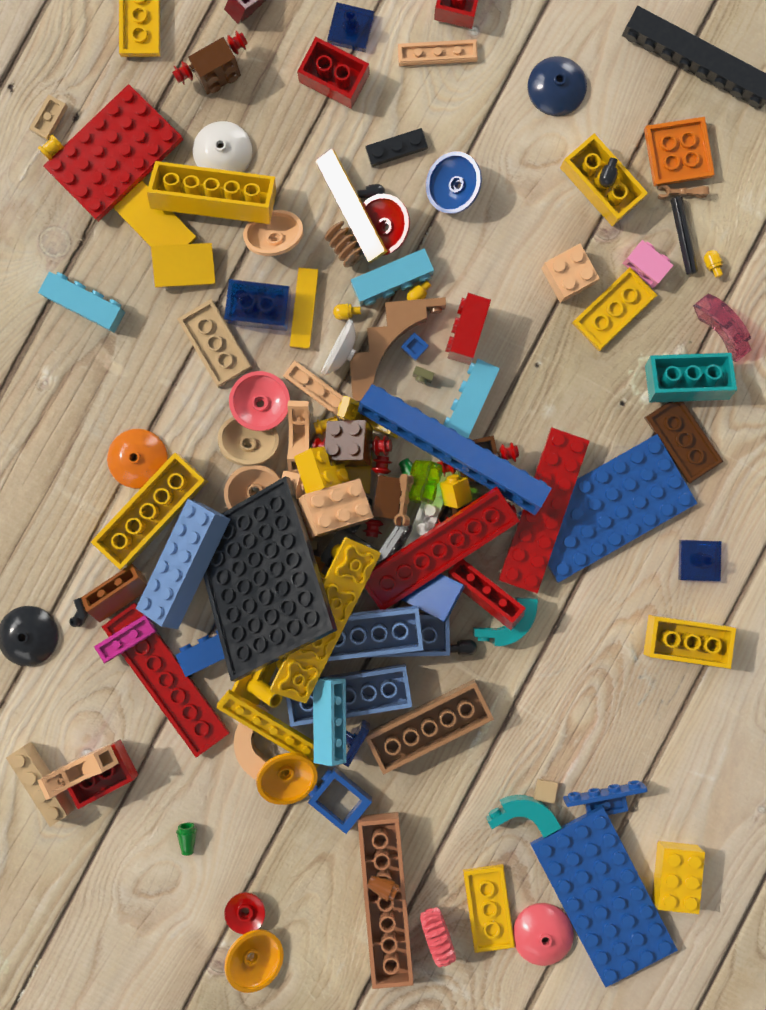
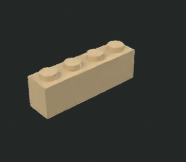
(30, 768)

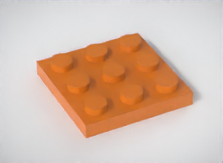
(679, 151)

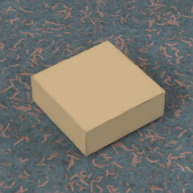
(545, 790)

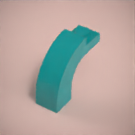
(504, 636)
(525, 807)

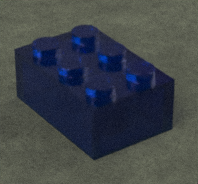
(257, 305)

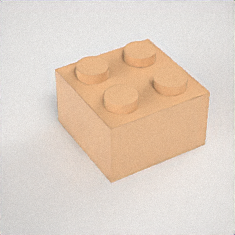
(570, 273)

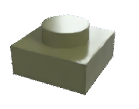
(423, 375)

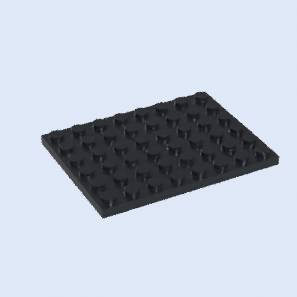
(266, 583)

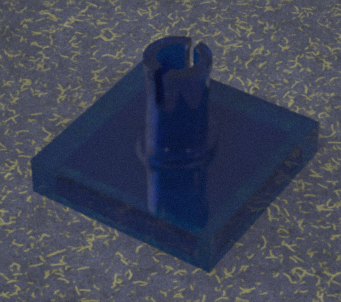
(351, 27)
(699, 560)
(355, 740)

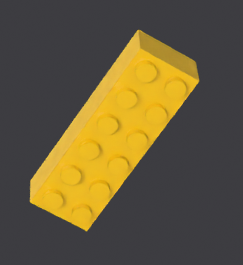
(212, 192)
(149, 511)

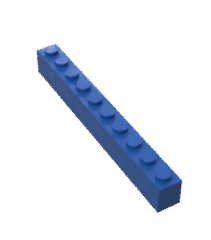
(453, 449)

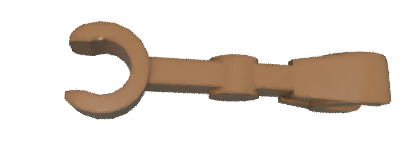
(699, 192)
(406, 484)

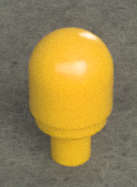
(713, 262)
(418, 292)
(345, 311)

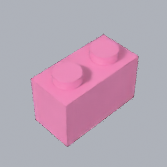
(648, 263)

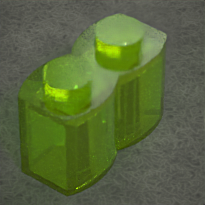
(426, 477)

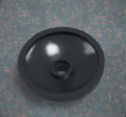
(40, 635)

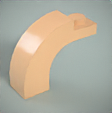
(298, 431)
(246, 751)
(77, 771)

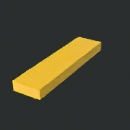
(304, 308)

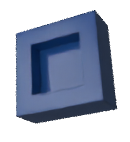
(414, 346)

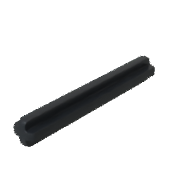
(684, 235)

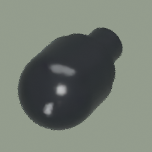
(609, 173)
(371, 190)
(464, 647)

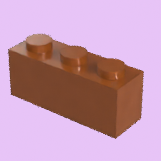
(115, 593)

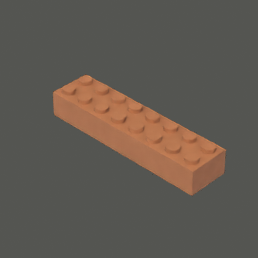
(385, 919)

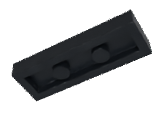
(396, 147)

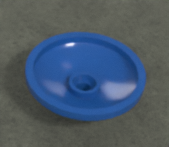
(444, 180)

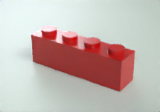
(487, 594)

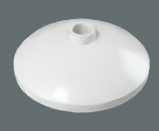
(233, 156)
(341, 350)

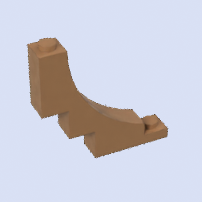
(400, 318)

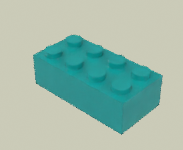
(690, 377)

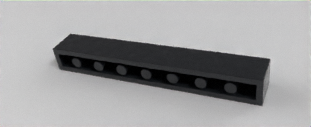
(697, 56)

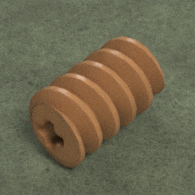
(343, 245)

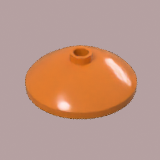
(150, 457)

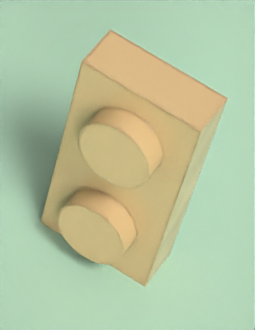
(48, 117)

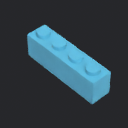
(392, 277)
(81, 301)
(473, 396)
(329, 721)

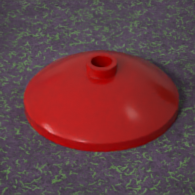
(390, 211)

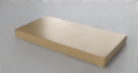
(214, 343)

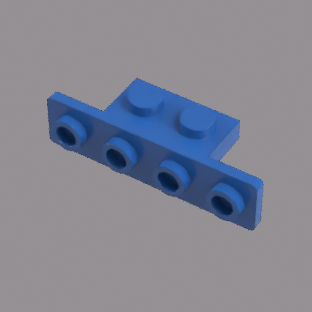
(611, 798)

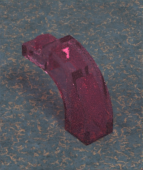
(726, 323)

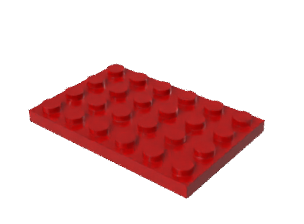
(113, 152)

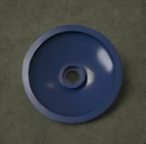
(553, 96)

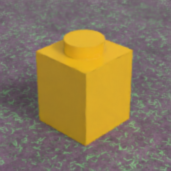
(455, 491)

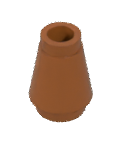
(383, 887)

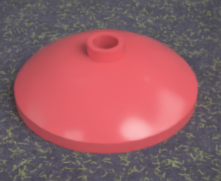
(252, 389)
(539, 922)

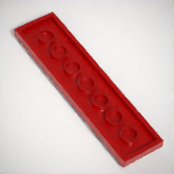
(537, 533)
(440, 548)
(169, 687)

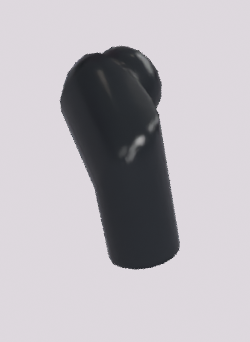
(80, 615)

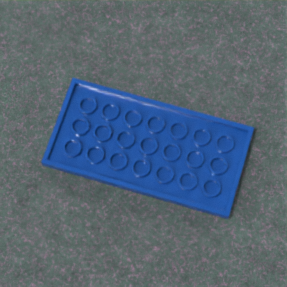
(618, 506)
(603, 896)

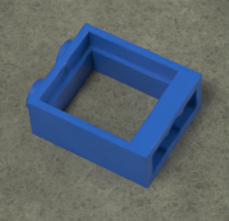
(354, 814)

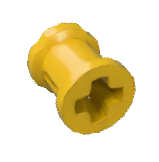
(51, 147)

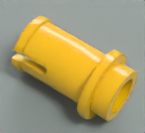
(320, 426)

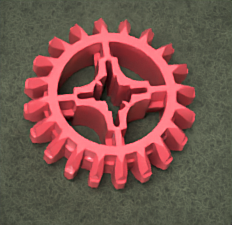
(437, 937)

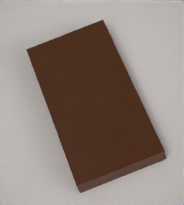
(684, 440)

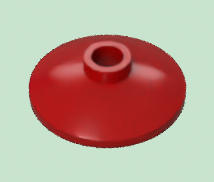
(244, 922)

